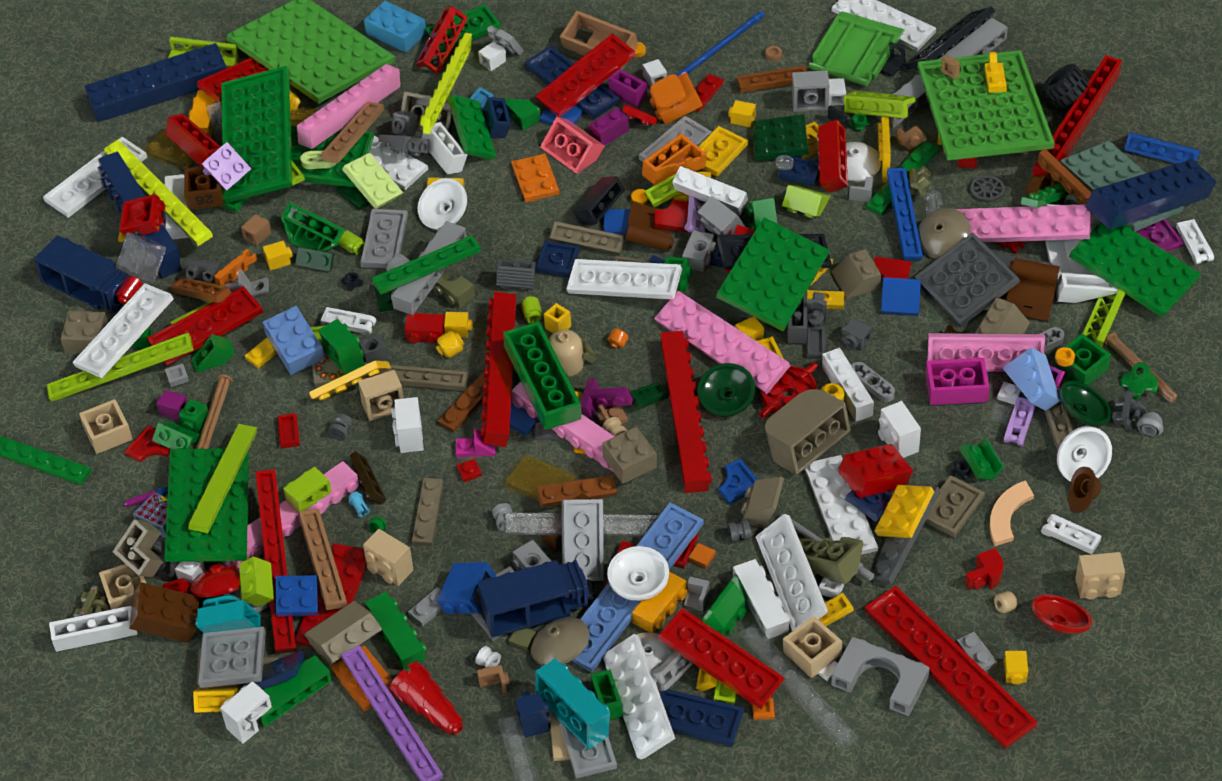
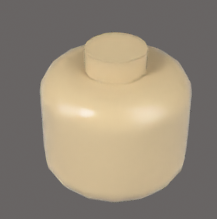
(1005, 602)

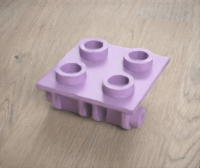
(225, 166)

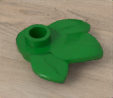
(1139, 382)

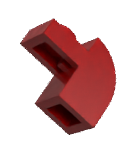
(988, 572)

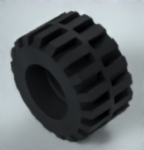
(1064, 86)

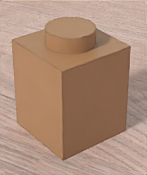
(256, 230)

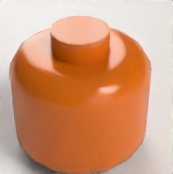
(617, 338)

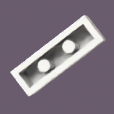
(445, 149)

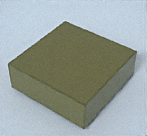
(522, 638)

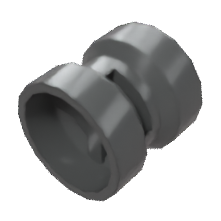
(340, 425)
(739, 531)

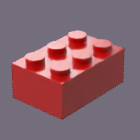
(875, 470)

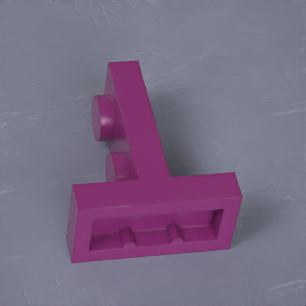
(609, 397)

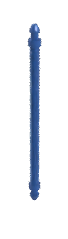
(753, 20)

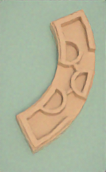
(1003, 510)

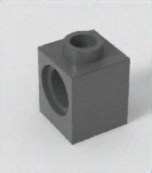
(373, 349)

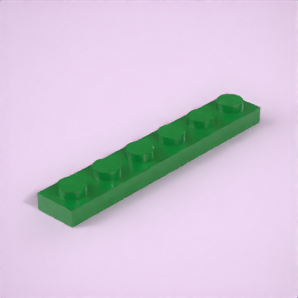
(919, 157)
(426, 264)
(43, 461)

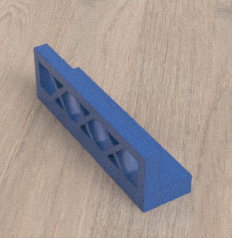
(1160, 148)

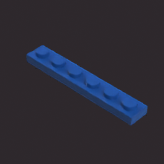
(904, 214)

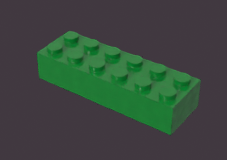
(542, 375)

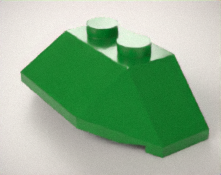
(310, 230)
(727, 609)

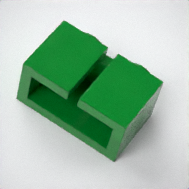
(606, 692)

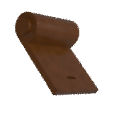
(641, 228)
(1035, 288)

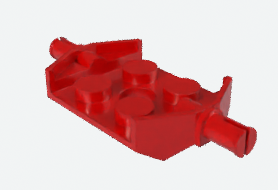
(793, 380)

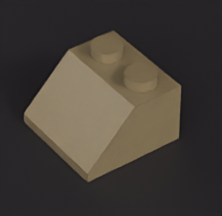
(857, 274)
(761, 501)

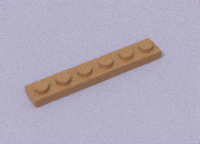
(352, 132)
(322, 559)

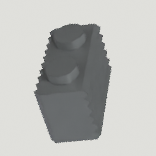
(515, 274)

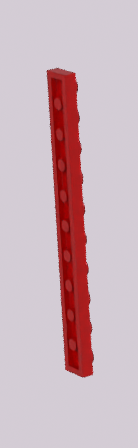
(275, 554)

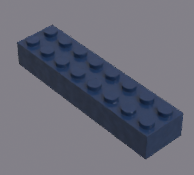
(153, 82)
(123, 188)
(1150, 194)

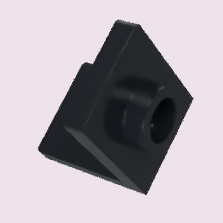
(895, 60)
(834, 114)

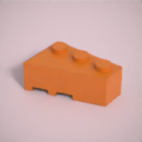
(670, 157)

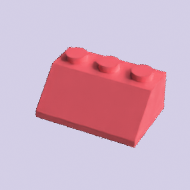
(571, 145)

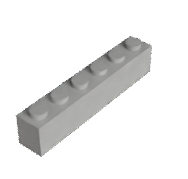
(411, 295)

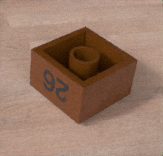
(201, 190)

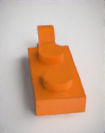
(230, 272)

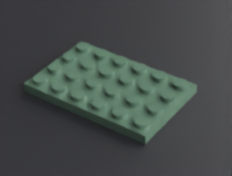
(1106, 166)

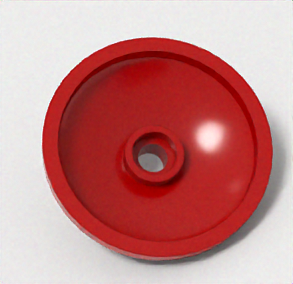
(216, 581)
(1061, 614)

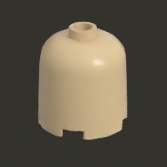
(568, 350)

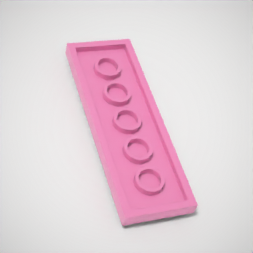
(994, 348)

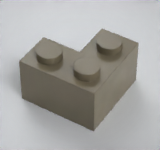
(136, 546)

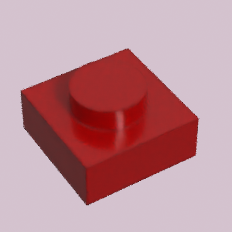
(469, 470)

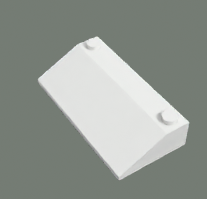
(1074, 280)

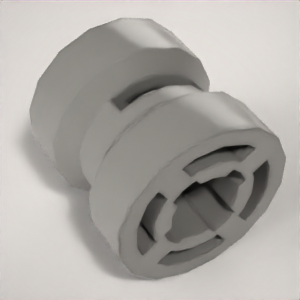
(498, 512)

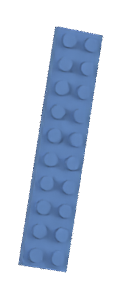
(611, 612)

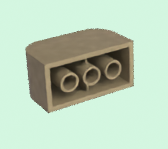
(806, 429)

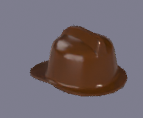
(1039, 182)
(1083, 483)

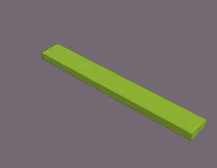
(125, 365)
(222, 478)

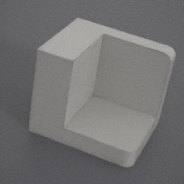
(862, 193)
(697, 593)

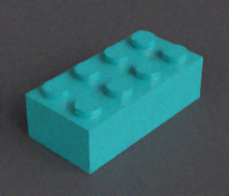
(573, 703)

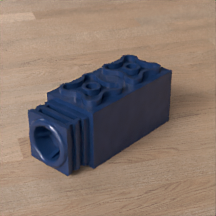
(80, 273)
(532, 596)

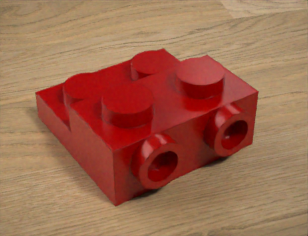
(142, 215)

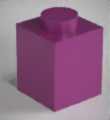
(170, 404)

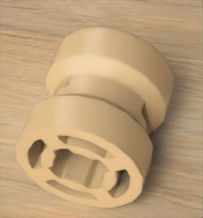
(613, 426)

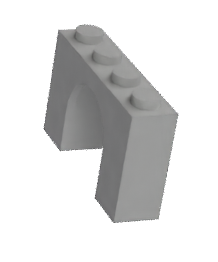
(863, 656)

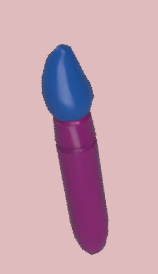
(142, 498)

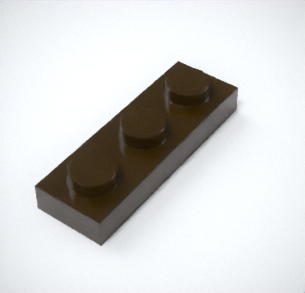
(367, 478)

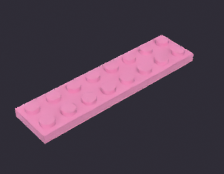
(1030, 223)
(722, 340)

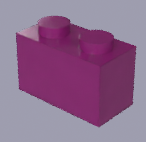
(628, 88)
(609, 126)

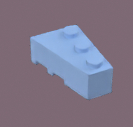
(1034, 378)

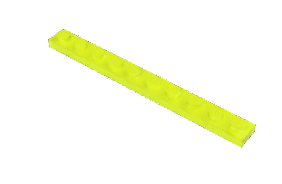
(446, 84)
(152, 185)

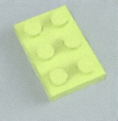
(372, 181)

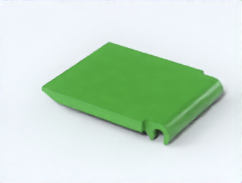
(855, 48)

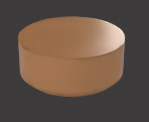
(773, 53)

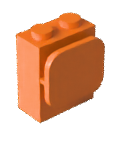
(674, 97)

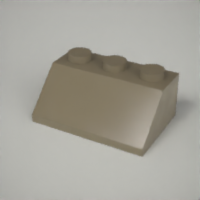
(417, 104)
(1003, 319)
(342, 632)

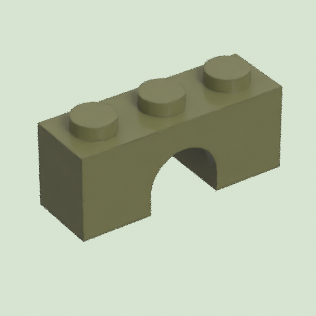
(455, 292)

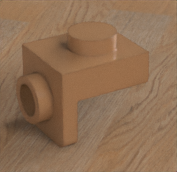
(911, 137)
(493, 675)

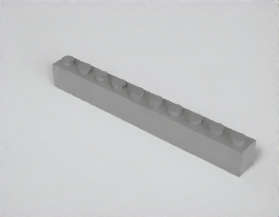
(979, 42)

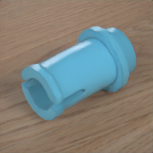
(358, 503)

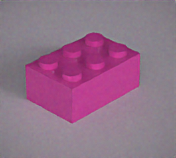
(957, 381)

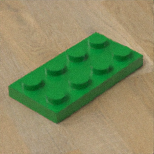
(477, 24)
(471, 127)

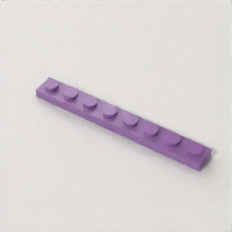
(391, 715)

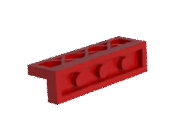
(436, 36)

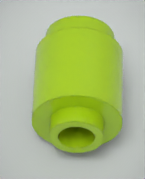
(351, 243)
(531, 309)

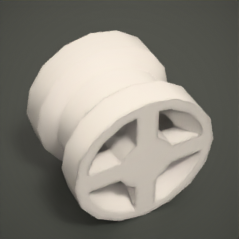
(487, 657)

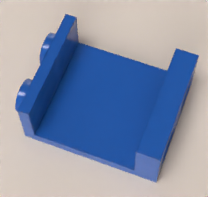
(462, 586)

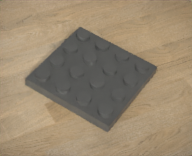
(967, 279)

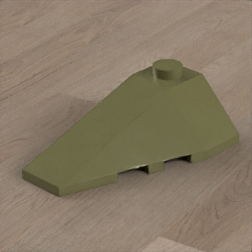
(833, 559)

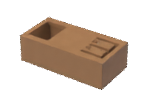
(601, 31)

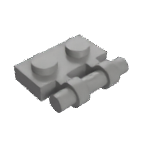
(505, 39)

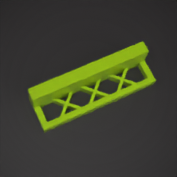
(229, 59)
(877, 104)
(1108, 320)

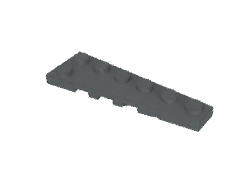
(896, 549)

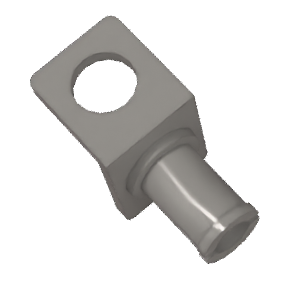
(250, 286)

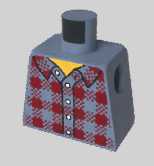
(154, 511)

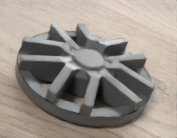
(987, 188)

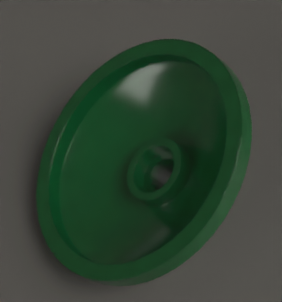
(724, 380)
(1085, 403)

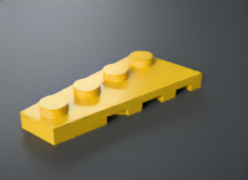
(884, 146)
(352, 378)

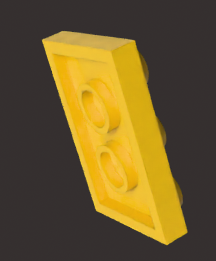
(721, 149)
(904, 511)

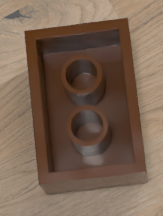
(164, 612)

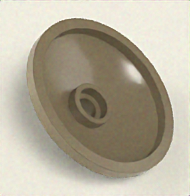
(954, 229)
(560, 640)

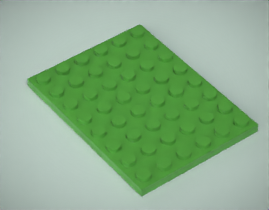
(314, 45)
(983, 122)

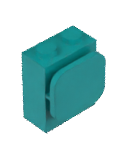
(226, 614)

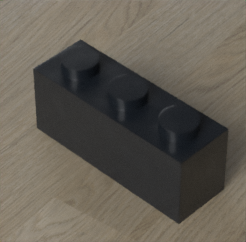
(598, 200)

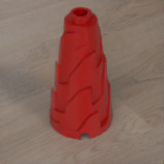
(426, 697)

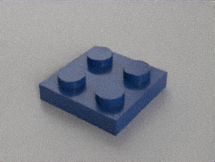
(296, 595)

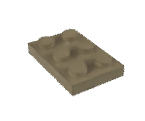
(954, 506)

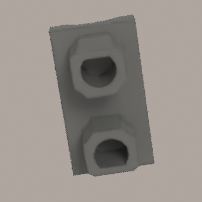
(201, 269)
(817, 309)
(1131, 410)

